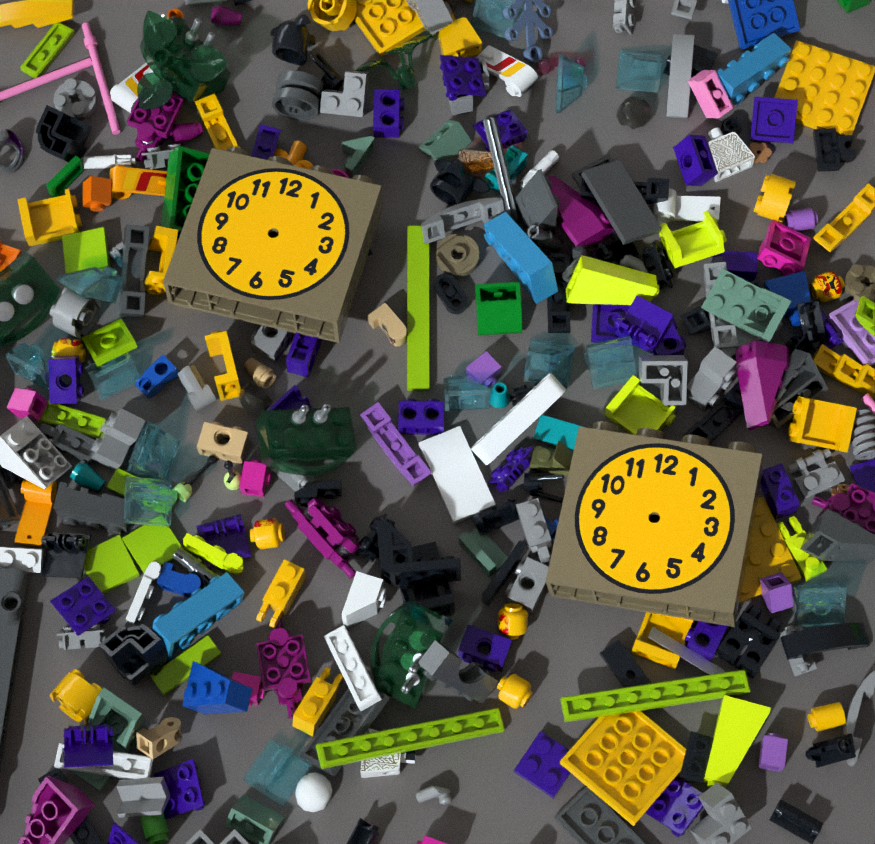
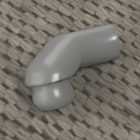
(633, 262)
(434, 792)

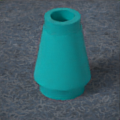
(499, 395)
(87, 477)

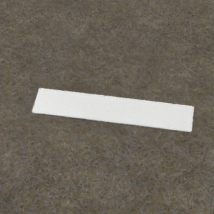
(684, 652)

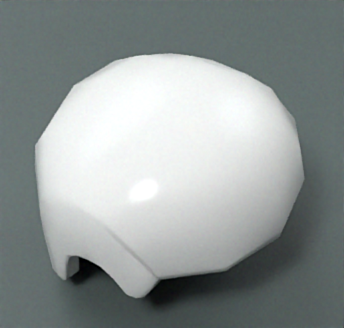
(313, 792)

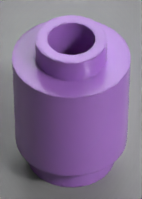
(801, 219)

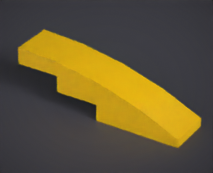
(36, 12)
(845, 370)

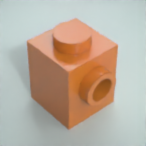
(96, 193)

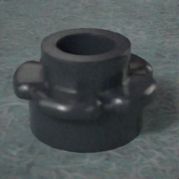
(731, 122)

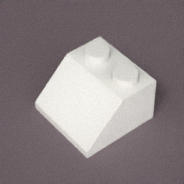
(364, 599)

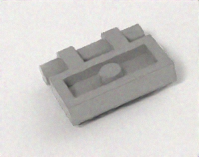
(818, 480)

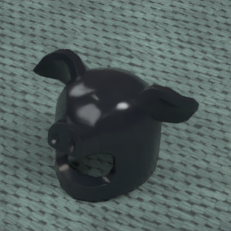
(292, 37)
(455, 182)

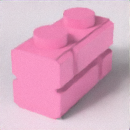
(710, 94)

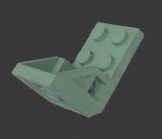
(746, 305)
(124, 722)

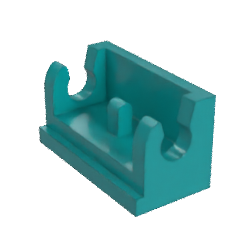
(516, 162)
(555, 430)

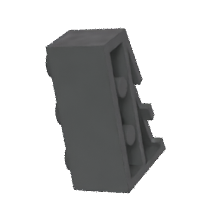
(799, 380)
(90, 510)

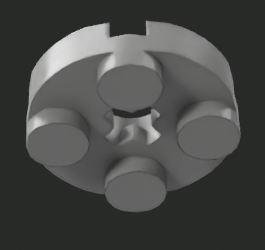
(75, 88)

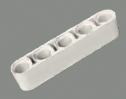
(518, 419)

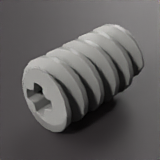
(863, 436)

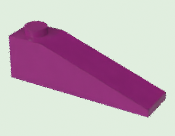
(582, 219)
(759, 376)
(55, 812)

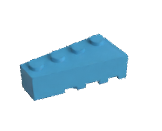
(754, 68)
(522, 257)
(197, 613)

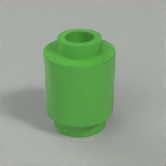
(155, 828)

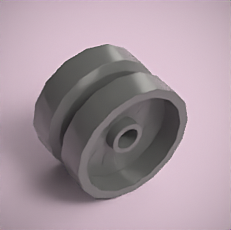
(297, 95)

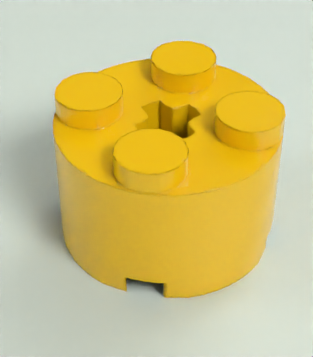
(333, 14)
(775, 198)
(76, 696)

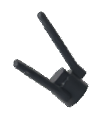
(330, 79)
(534, 481)

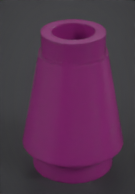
(225, 17)
(185, 132)

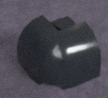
(62, 134)
(135, 652)

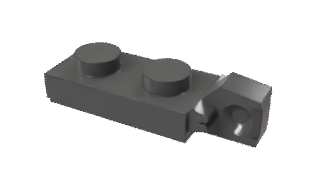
(69, 441)

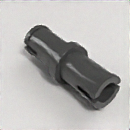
(545, 238)
(194, 565)

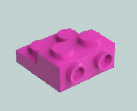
(784, 248)

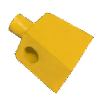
(459, 39)

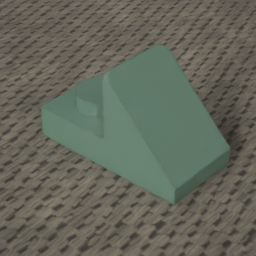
(358, 152)

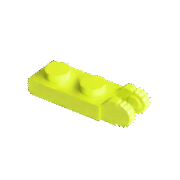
(213, 554)
(807, 564)

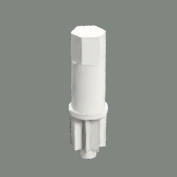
(108, 161)
(545, 164)

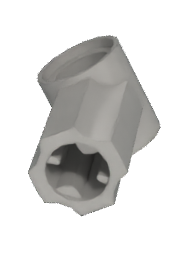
(198, 392)

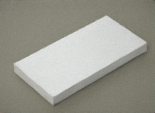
(456, 474)

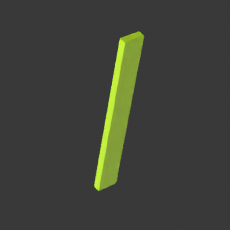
(417, 311)
(654, 695)
(409, 738)

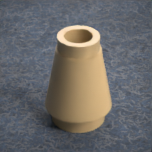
(260, 373)

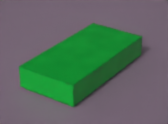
(65, 176)

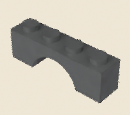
(133, 270)
(443, 666)

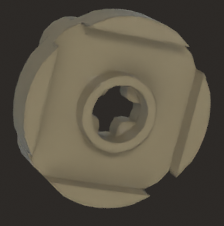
(458, 244)
(854, 279)

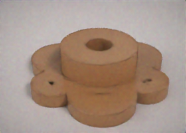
(764, 152)
(841, 488)

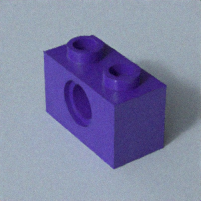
(695, 160)
(59, 391)
(477, 637)

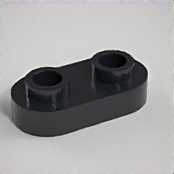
(451, 294)

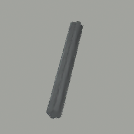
(501, 167)

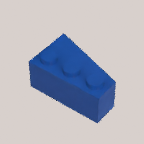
(215, 692)

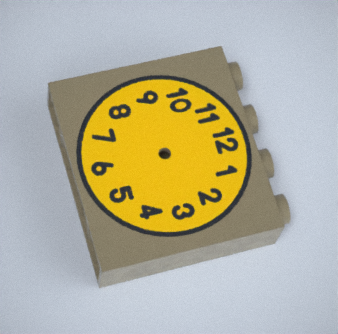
(274, 243)
(656, 523)

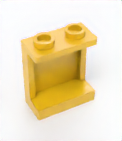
(49, 218)
(162, 241)
(227, 384)
(822, 424)
(649, 649)

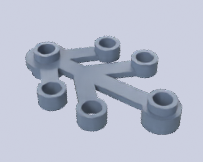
(529, 18)

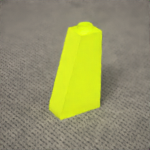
(609, 283)
(733, 735)

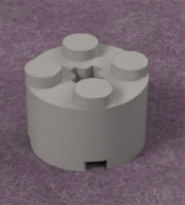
(75, 313)

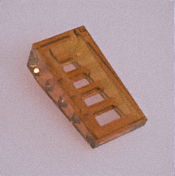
(476, 160)

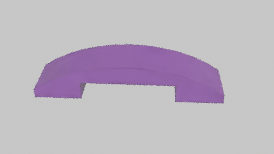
(394, 445)

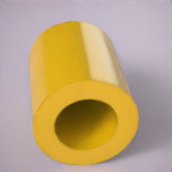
(827, 716)

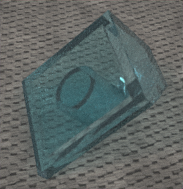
(639, 71)
(569, 82)
(94, 283)
(548, 358)
(30, 364)
(465, 394)

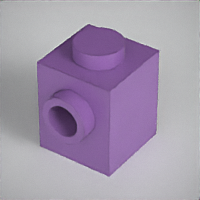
(484, 370)
(777, 592)
(773, 752)

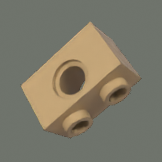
(233, 450)

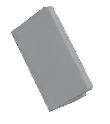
(142, 796)

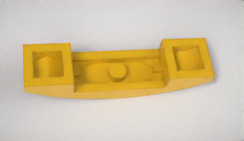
(215, 123)
(848, 220)

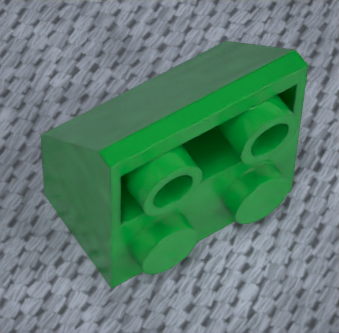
(498, 308)

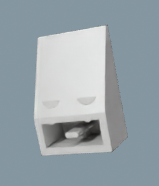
(31, 454)

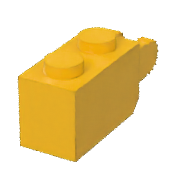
(282, 591)
(316, 703)

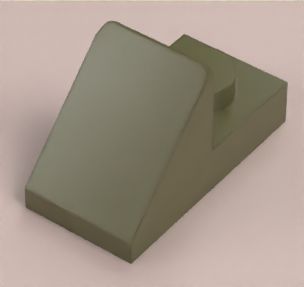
(552, 460)

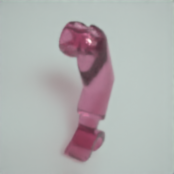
(545, 64)

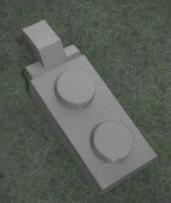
(535, 528)

